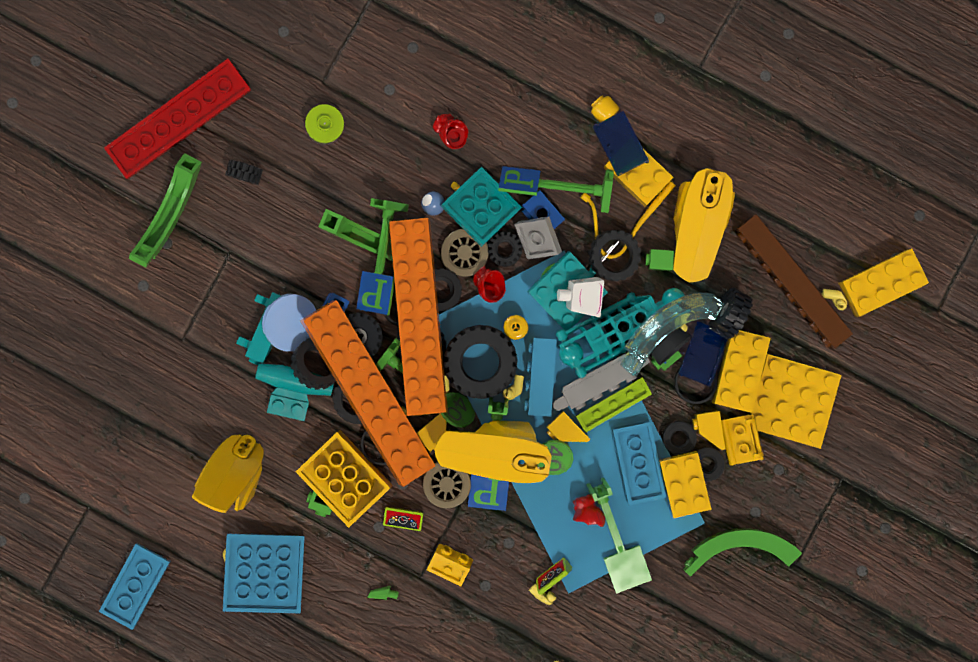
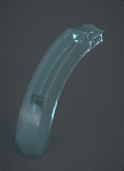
(665, 321)

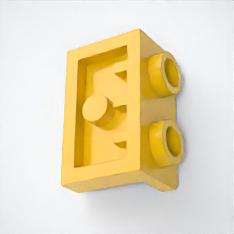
(450, 564)

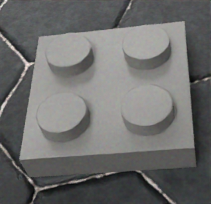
(538, 237)

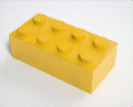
(883, 283)
(741, 371)

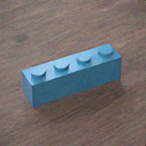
(541, 377)

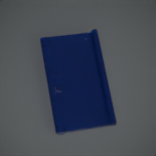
(624, 148)
(707, 352)

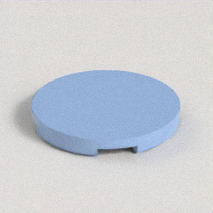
(282, 321)

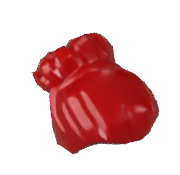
(451, 131)
(490, 284)
(587, 511)

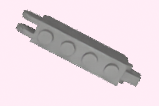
(597, 381)

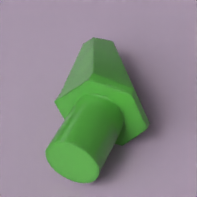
(383, 593)

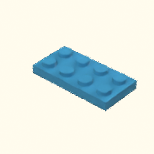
(639, 463)
(134, 586)

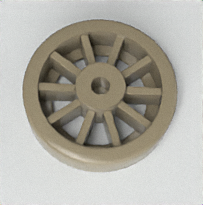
(464, 253)
(446, 484)

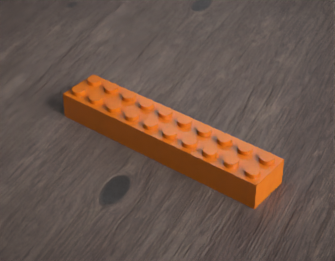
(418, 317)
(367, 393)

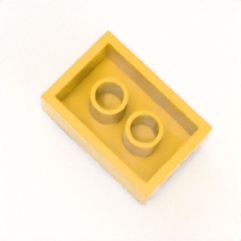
(643, 181)
(685, 484)

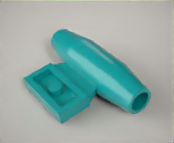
(289, 396)

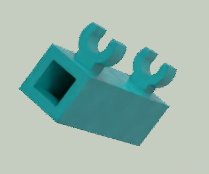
(259, 347)

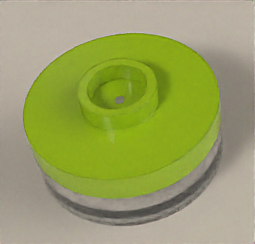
(324, 124)

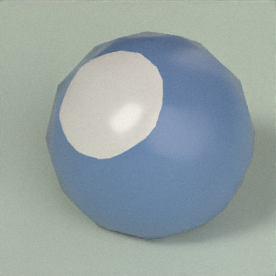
(432, 203)

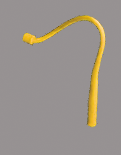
(662, 195)

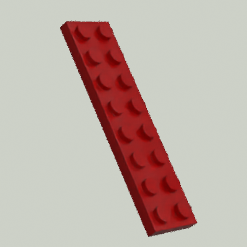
(177, 119)

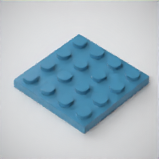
(263, 573)

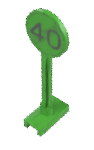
(459, 407)
(561, 457)

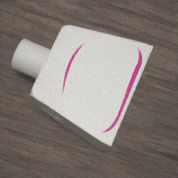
(583, 296)

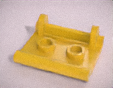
(742, 439)

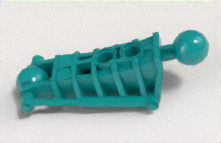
(572, 353)

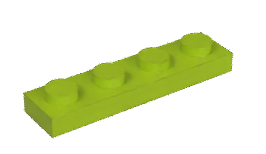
(613, 404)

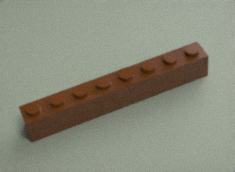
(794, 282)

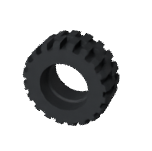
(480, 335)

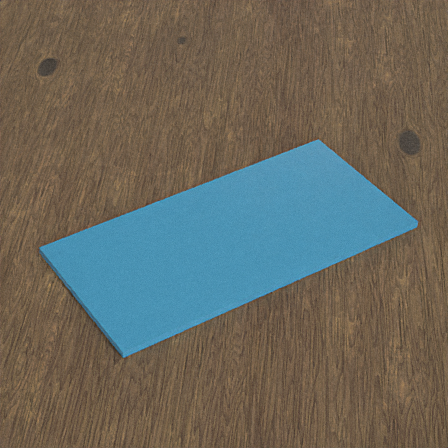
(551, 501)

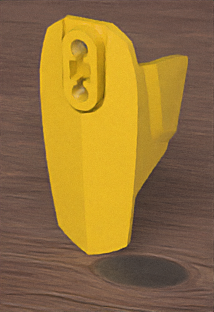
(701, 223)
(495, 452)
(230, 474)

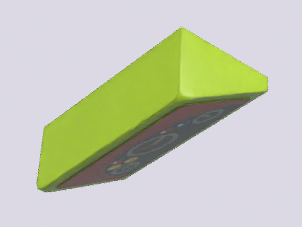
(403, 518)
(553, 575)

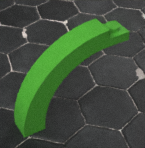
(173, 204)
(353, 232)
(741, 538)

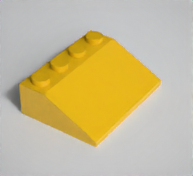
(344, 478)

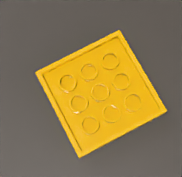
(795, 400)

